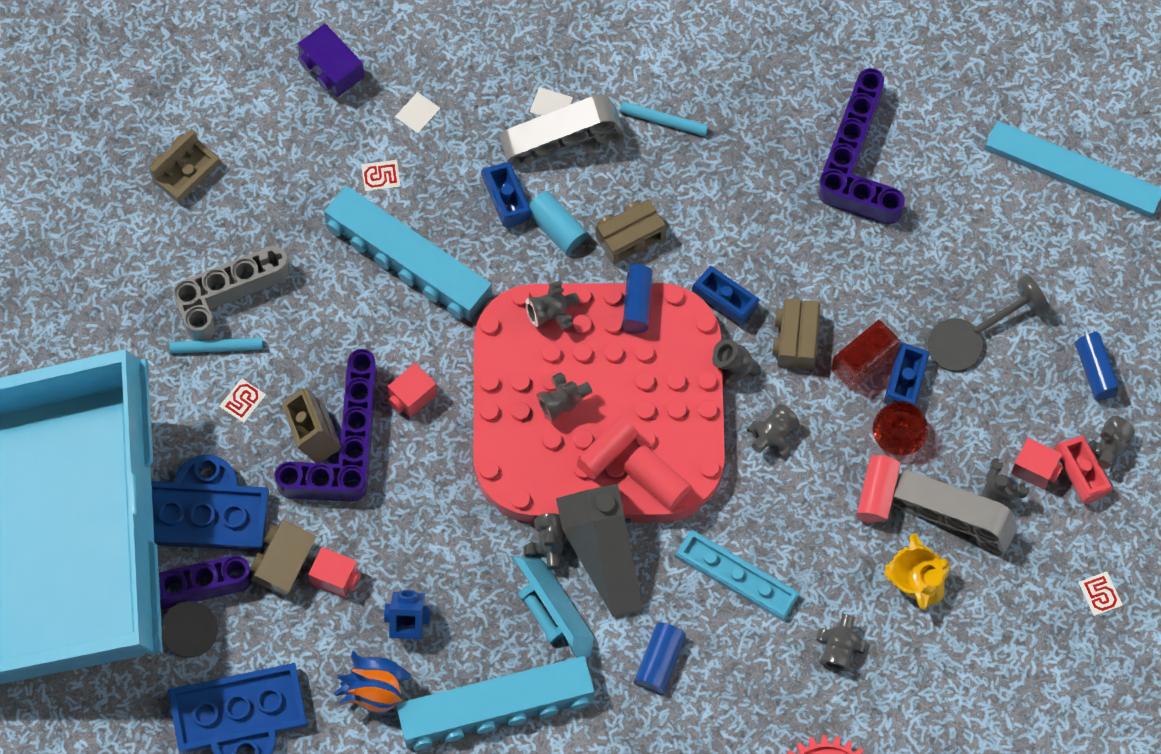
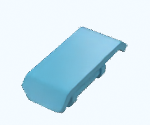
(558, 605)

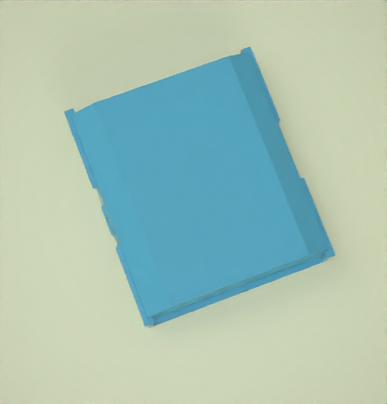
(77, 517)

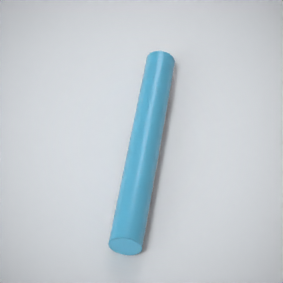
(664, 119)
(222, 345)

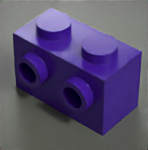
(330, 60)

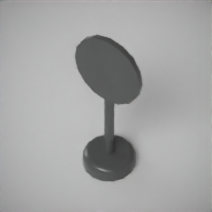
(958, 343)
(189, 629)

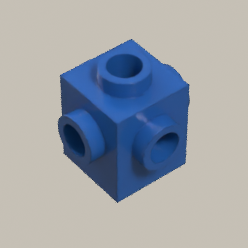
(407, 614)

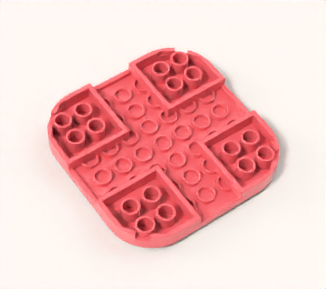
(652, 377)

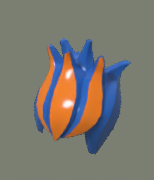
(373, 684)

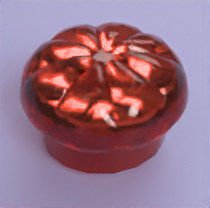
(900, 428)

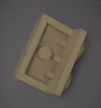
(183, 166)

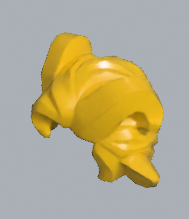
(919, 573)

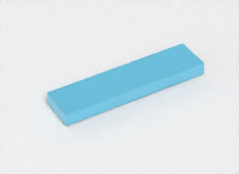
(737, 575)

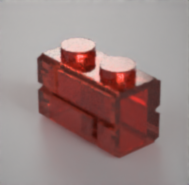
(865, 354)

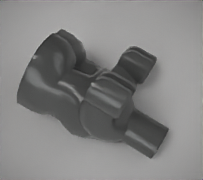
(551, 306)
(735, 359)
(563, 398)
(774, 430)
(1114, 440)
(999, 488)
(550, 540)
(840, 644)

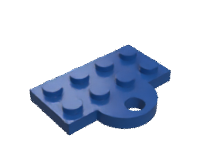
(209, 510)
(238, 711)

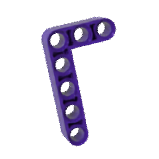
(850, 150)
(351, 440)
(190, 575)

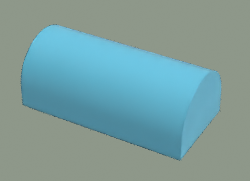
(557, 222)

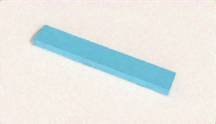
(1074, 169)

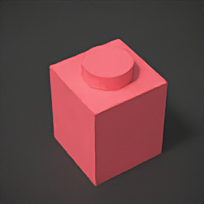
(411, 391)
(1037, 464)
(334, 572)

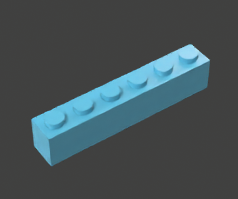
(408, 254)
(495, 702)

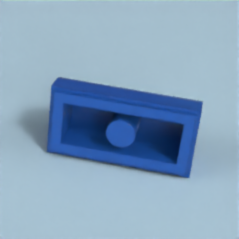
(506, 194)
(726, 295)
(637, 299)
(1097, 366)
(906, 374)
(660, 657)

